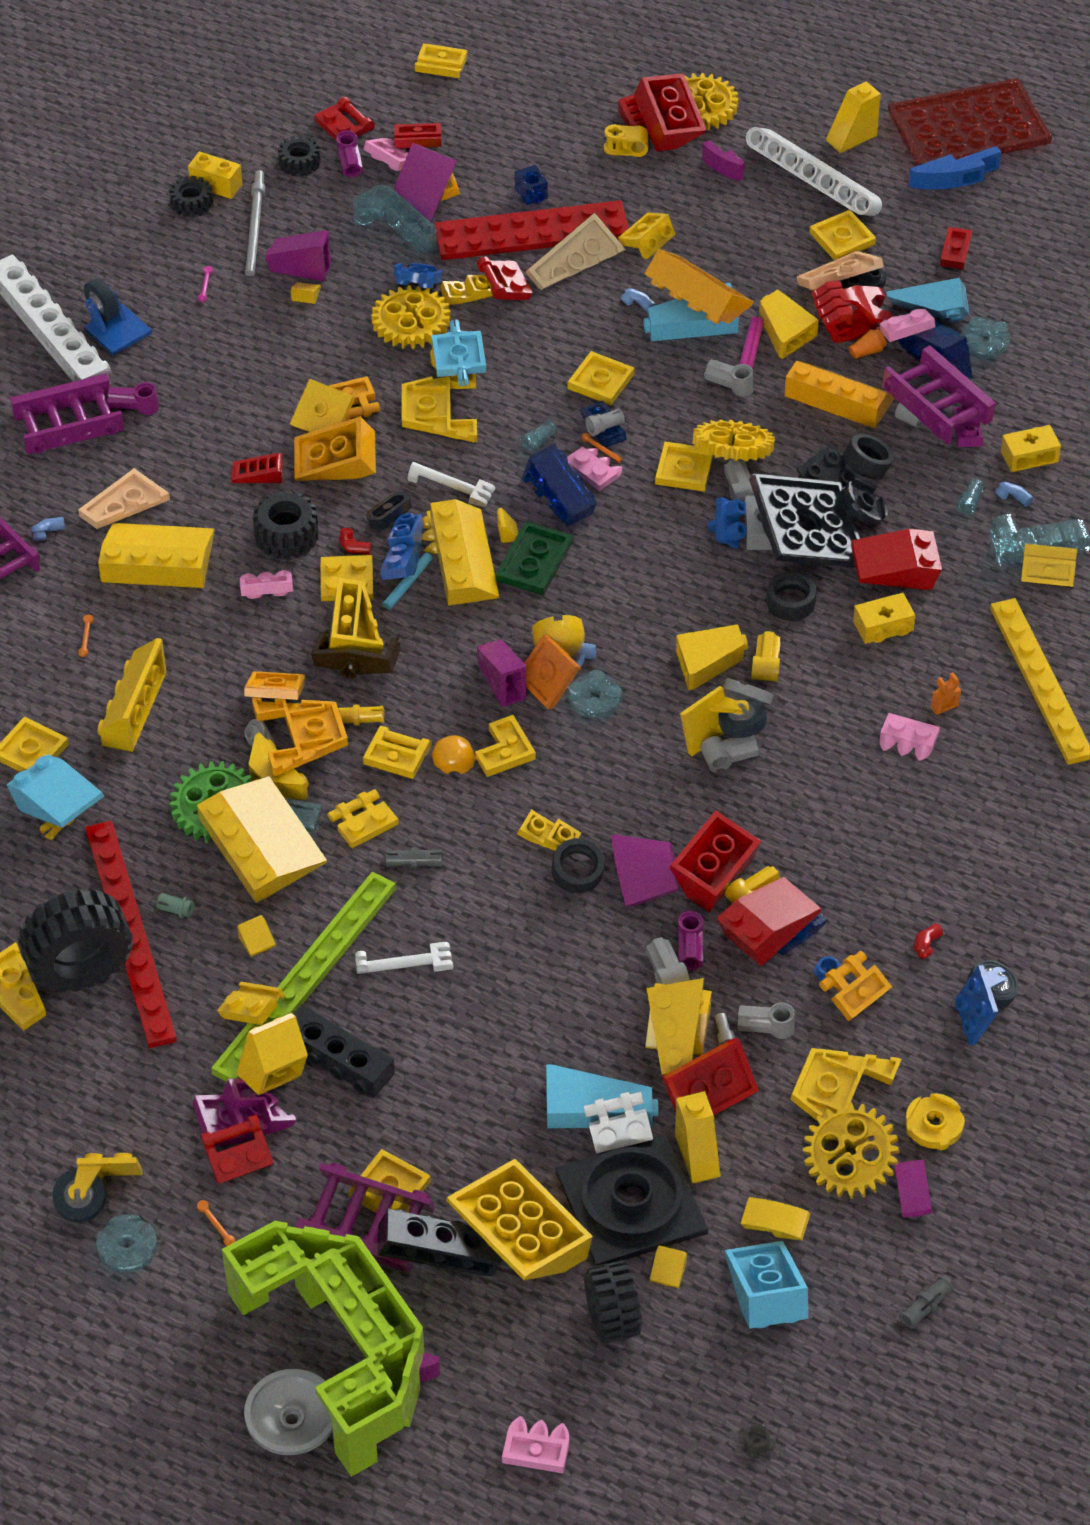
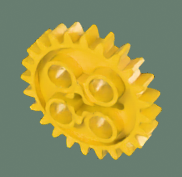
(713, 99)
(410, 316)
(718, 436)
(864, 1172)

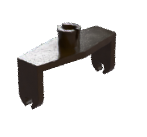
(354, 660)

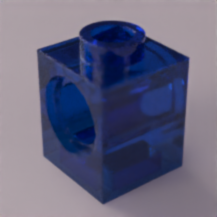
(531, 185)

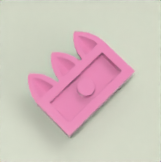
(384, 150)
(907, 325)
(594, 469)
(266, 583)
(908, 734)
(536, 1447)

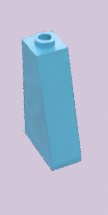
(679, 321)
(573, 1089)

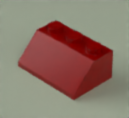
(669, 111)
(714, 860)

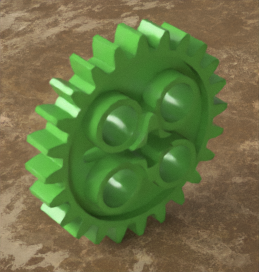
(201, 786)

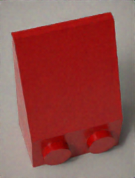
(898, 559)
(767, 919)

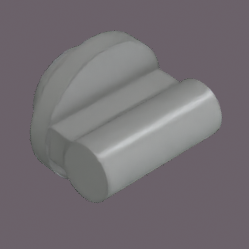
(255, 727)

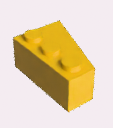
(353, 619)
(675, 1021)

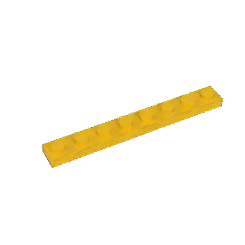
(1041, 681)

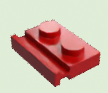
(421, 134)

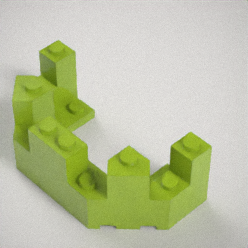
(383, 1389)

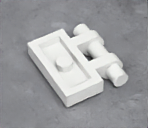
(622, 1129)

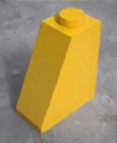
(856, 118)
(786, 323)
(709, 653)
(697, 1137)

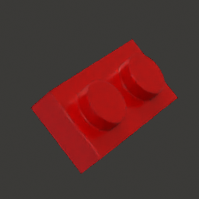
(956, 248)

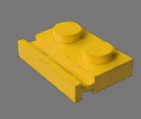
(441, 60)
(1049, 565)
(251, 1003)

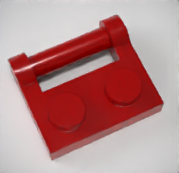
(335, 122)
(505, 279)
(241, 1158)

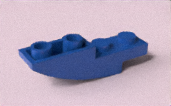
(953, 173)
(405, 547)

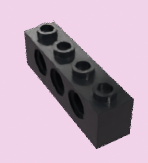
(352, 1052)
(417, 1240)

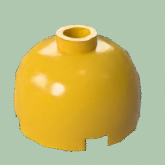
(566, 633)

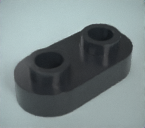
(873, 278)
(388, 510)

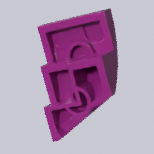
(424, 179)
(644, 868)
(240, 1103)

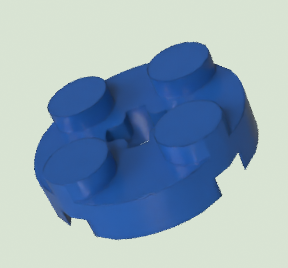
(418, 273)

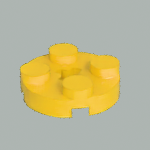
(930, 1135)

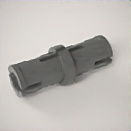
(413, 858)
(926, 1302)

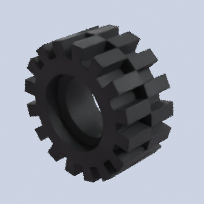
(299, 164)
(191, 205)

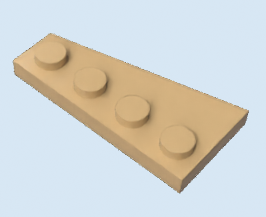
(578, 251)

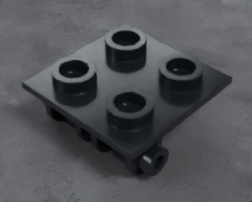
(827, 466)

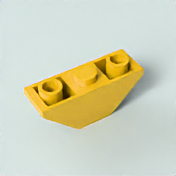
(290, 784)

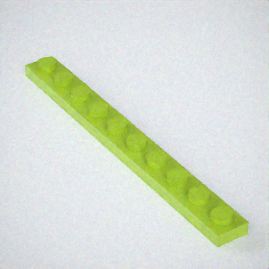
(316, 962)

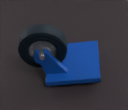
(111, 322)
(987, 988)

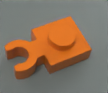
(947, 695)

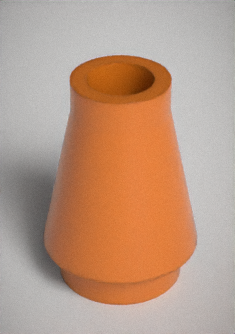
(868, 344)

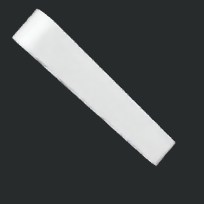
(822, 174)

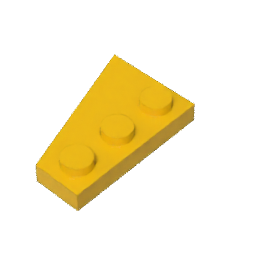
(17, 991)

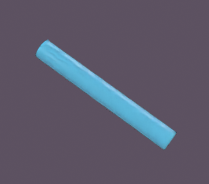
(406, 582)

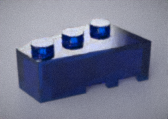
(946, 342)
(559, 485)

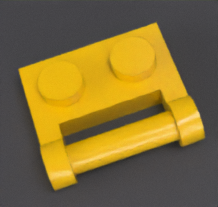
(395, 757)

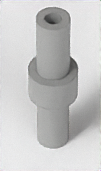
(725, 1033)

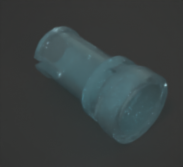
(536, 437)
(969, 500)

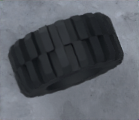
(75, 940)

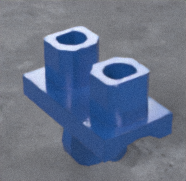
(726, 522)

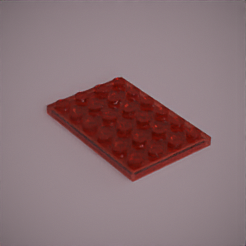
(969, 121)

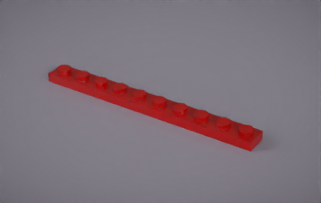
(140, 964)

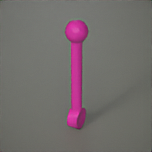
(202, 296)

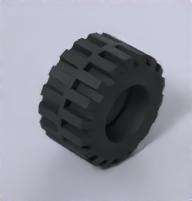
(285, 539)
(613, 1301)

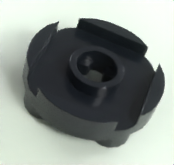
(863, 503)

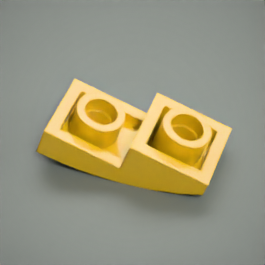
(473, 289)
(546, 833)
(775, 1217)

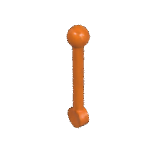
(585, 437)
(83, 651)
(203, 1206)

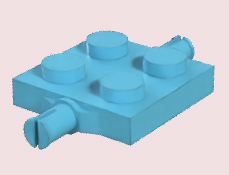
(458, 353)

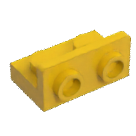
(648, 233)

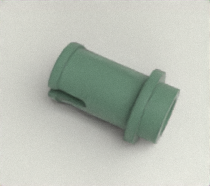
(176, 905)

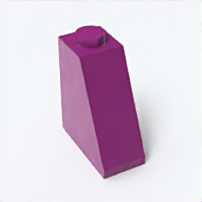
(301, 255)
(503, 672)

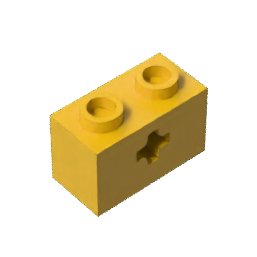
(220, 173)
(1030, 448)
(884, 618)

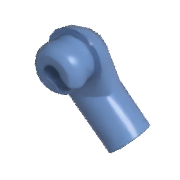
(640, 297)
(1016, 491)
(47, 525)

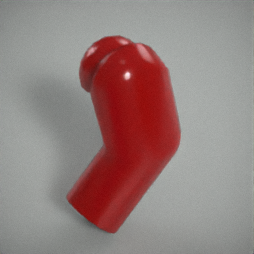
(351, 545)
(924, 938)

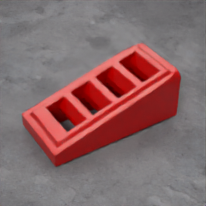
(629, 106)
(271, 473)

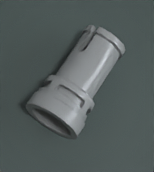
(598, 423)

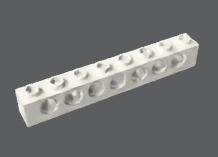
(48, 322)

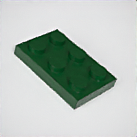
(534, 558)

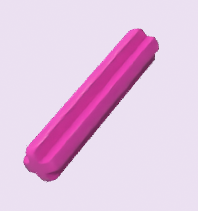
(752, 341)

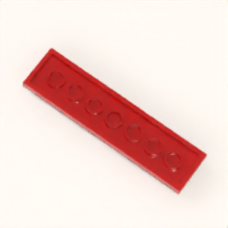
(522, 229)

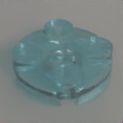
(995, 330)
(595, 682)
(126, 1259)

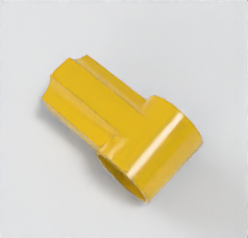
(766, 662)
(743, 887)

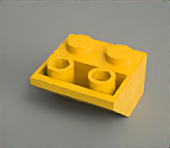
(272, 1055)

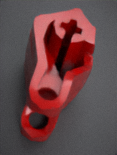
(849, 311)

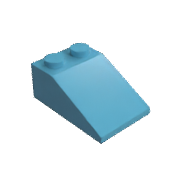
(941, 299)
(53, 791)
(767, 1284)

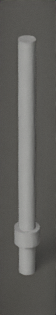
(257, 192)

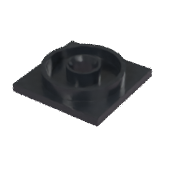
(816, 505)
(625, 1229)

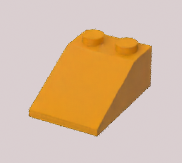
(336, 452)

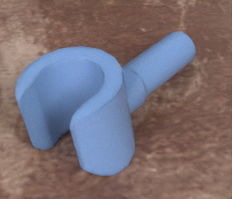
(586, 652)

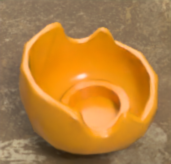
(453, 754)

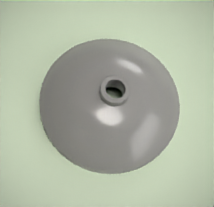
(285, 1397)

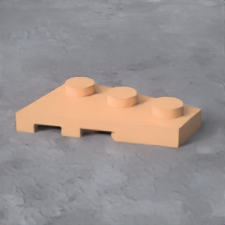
(840, 269)
(122, 499)

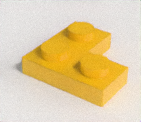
(511, 747)

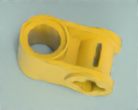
(628, 140)

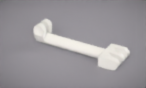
(478, 494)
(439, 957)

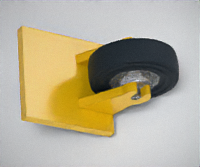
(719, 716)
(81, 1192)

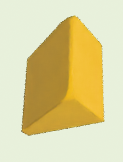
(305, 292)
(506, 526)
(255, 935)
(668, 1266)

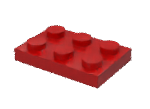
(720, 1073)

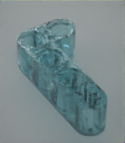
(386, 204)
(1009, 541)

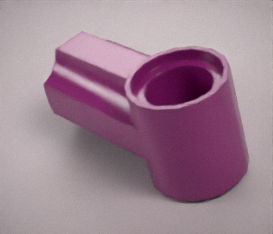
(349, 153)
(141, 397)
(690, 941)

